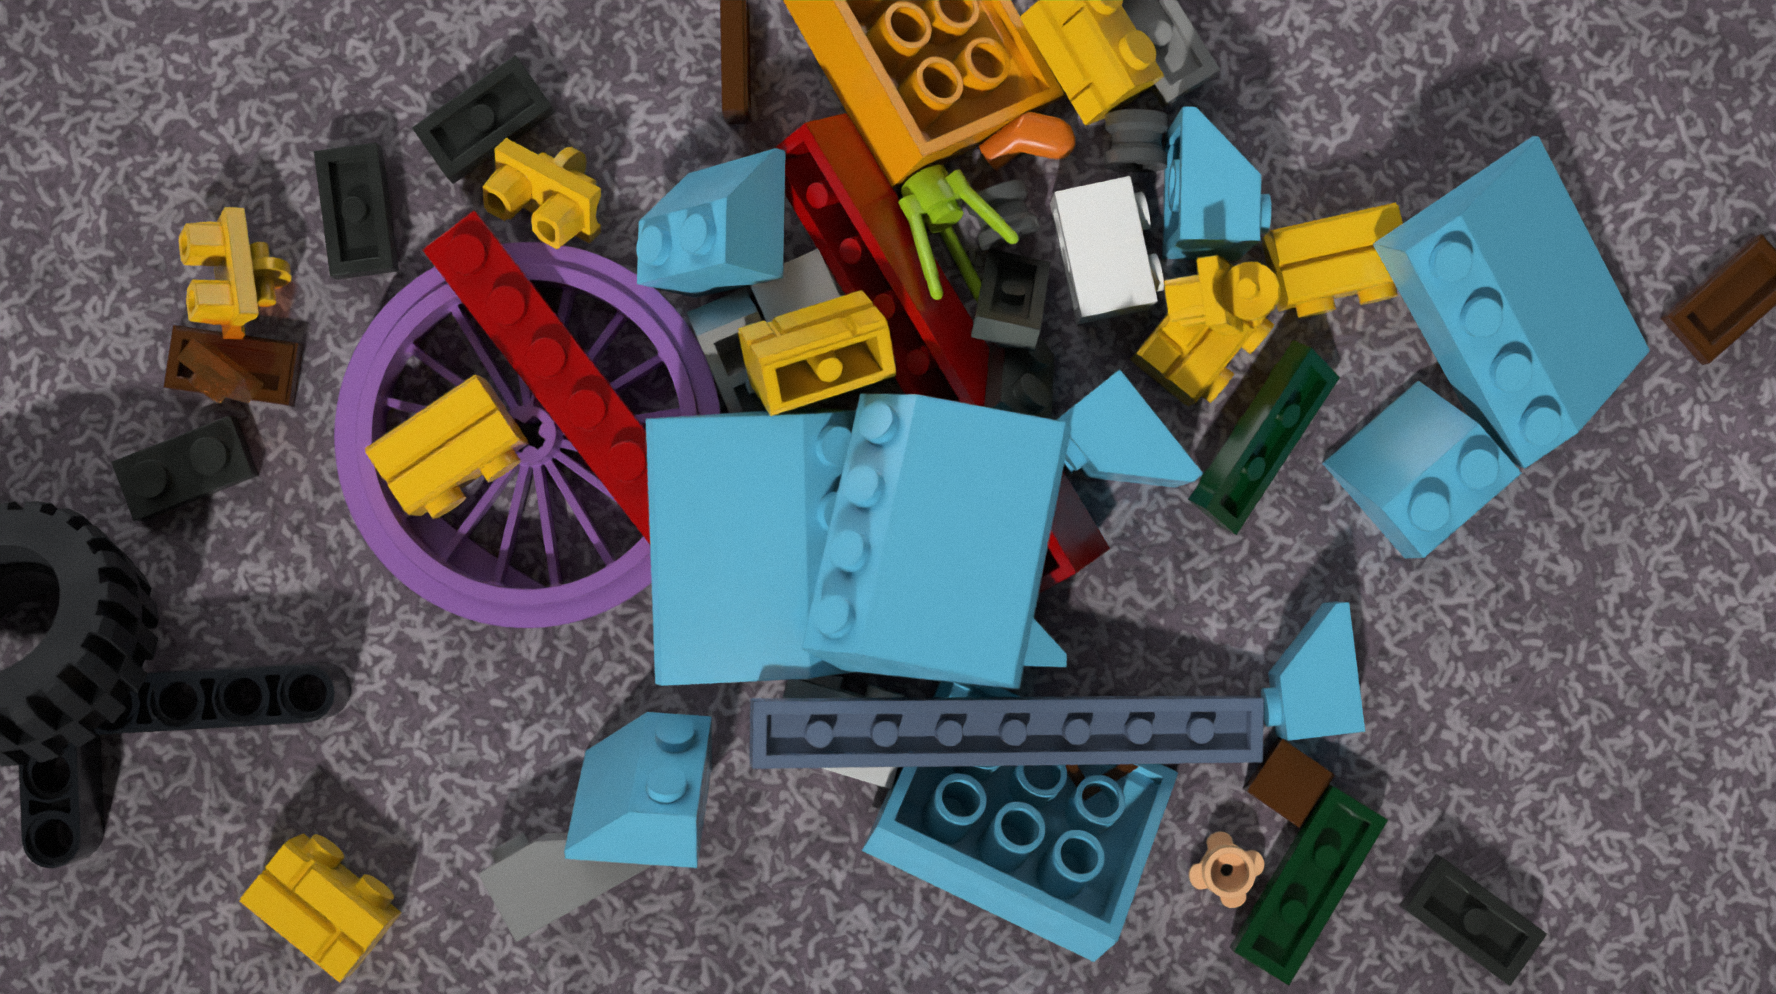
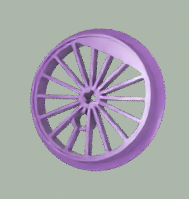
(432, 553)

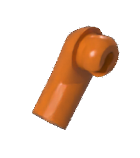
(1029, 134)

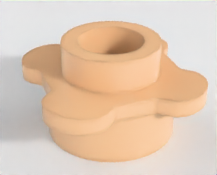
(1244, 864)

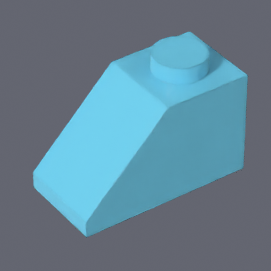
(1317, 680)

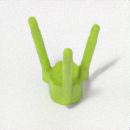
(934, 201)

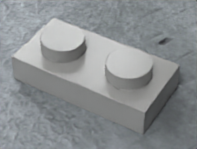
(1177, 45)

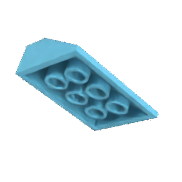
(1516, 303)
(740, 540)
(937, 541)
(1027, 839)

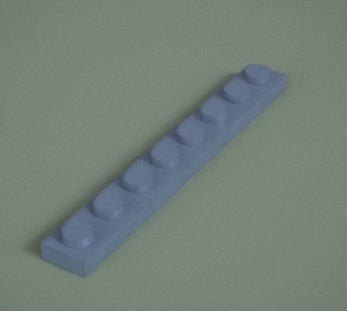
(1004, 731)

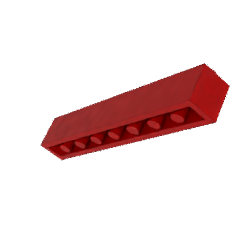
(871, 249)

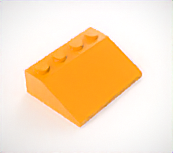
(926, 73)

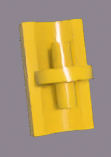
(549, 187)
(242, 273)
(1222, 295)

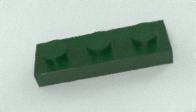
(1264, 437)
(1308, 884)

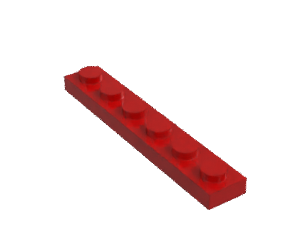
(547, 360)

